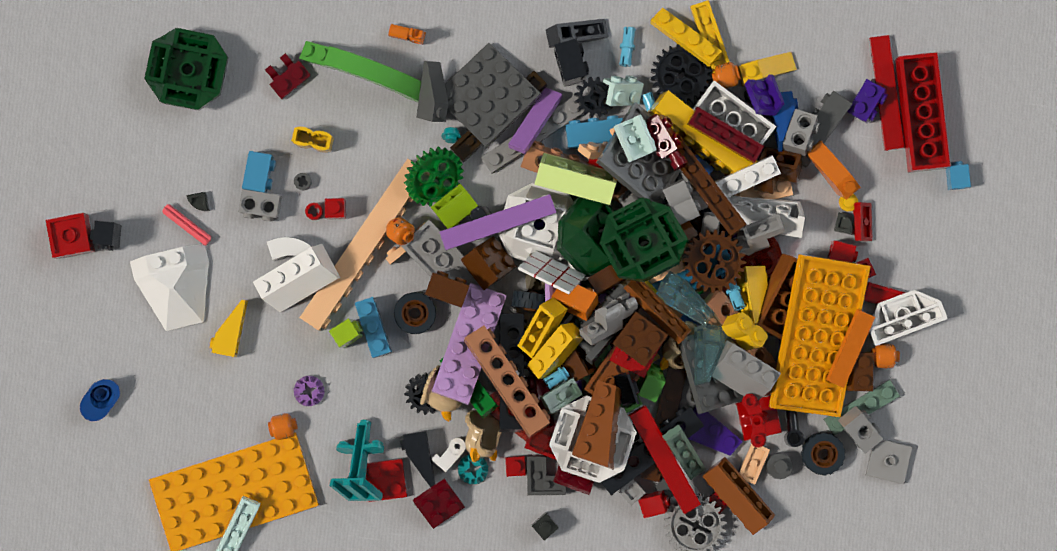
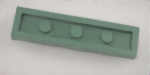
(869, 402)
(684, 452)

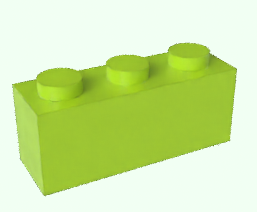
(346, 332)

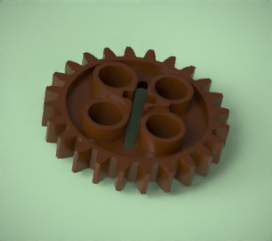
(731, 266)

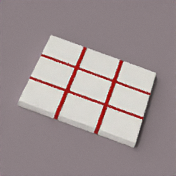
(551, 272)

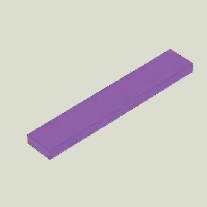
(497, 222)

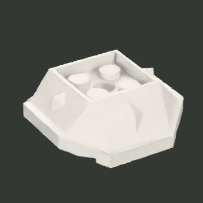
(525, 238)
(566, 435)

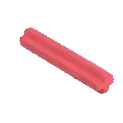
(186, 224)

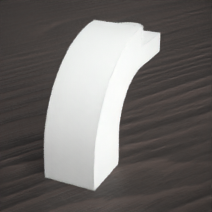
(286, 247)

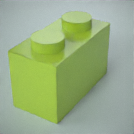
(454, 206)

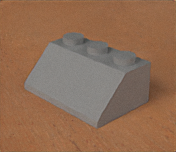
(744, 372)

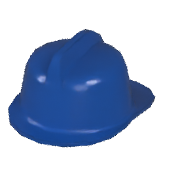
(99, 399)

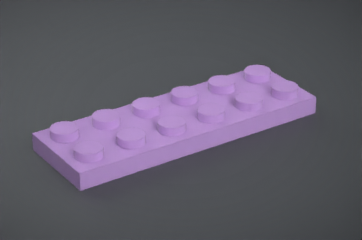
(459, 367)

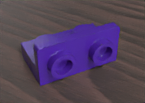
(765, 95)
(867, 101)

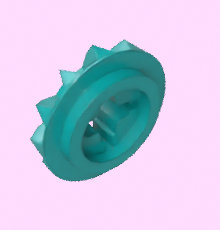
(468, 477)

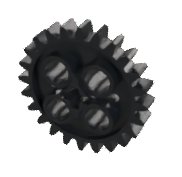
(687, 60)

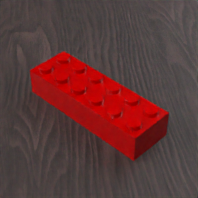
(922, 112)

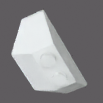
(905, 315)

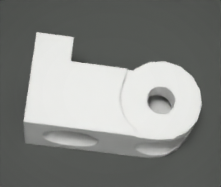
(455, 450)

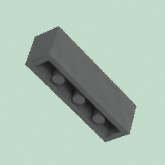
(829, 116)

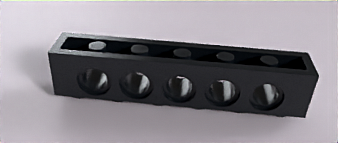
(508, 323)
(692, 425)

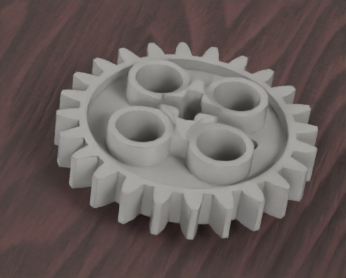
(687, 541)

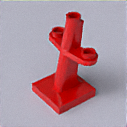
(757, 419)

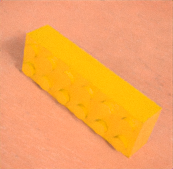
(716, 154)

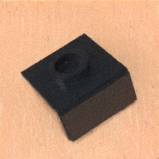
(629, 388)

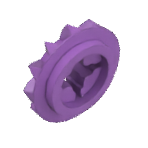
(312, 382)

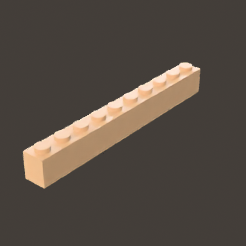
(359, 252)

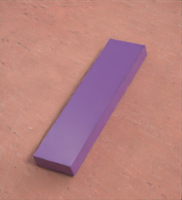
(535, 120)

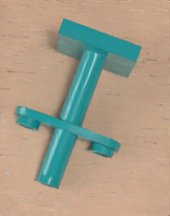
(356, 486)

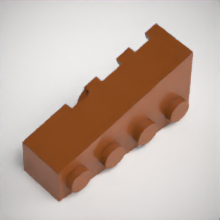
(600, 426)

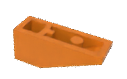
(833, 171)

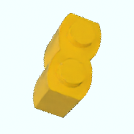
(318, 140)
(744, 331)

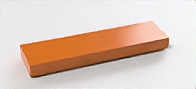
(850, 348)

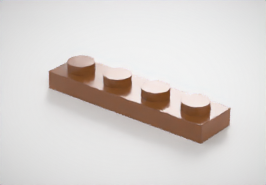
(658, 310)

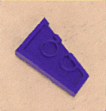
(714, 434)

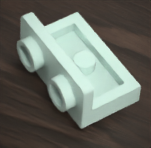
(623, 90)
(635, 138)

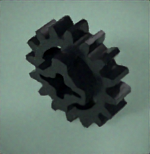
(592, 88)
(416, 394)

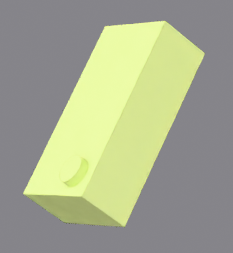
(575, 178)

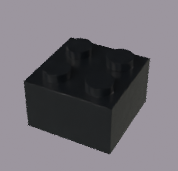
(570, 62)

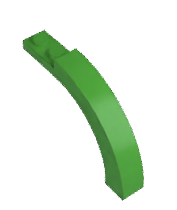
(362, 68)

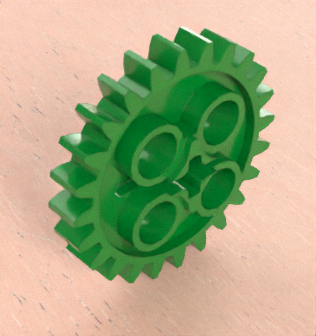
(433, 175)

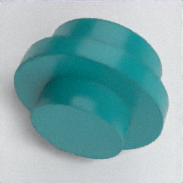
(451, 135)

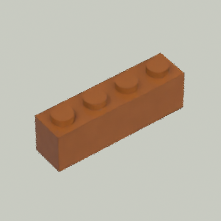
(738, 496)

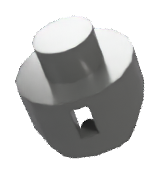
(779, 466)

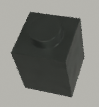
(545, 526)

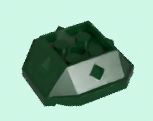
(167, 63)
(638, 223)
(580, 238)

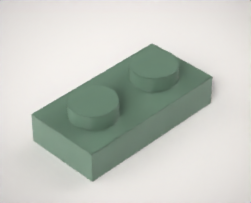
(560, 396)

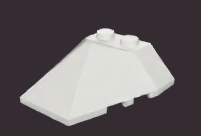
(174, 284)

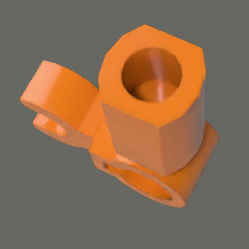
(415, 35)

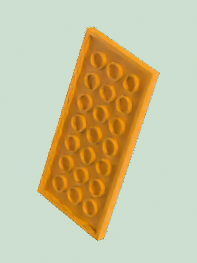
(815, 324)
(202, 498)

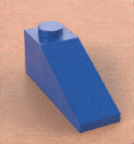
(783, 118)

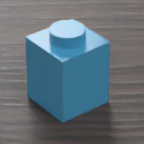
(958, 176)

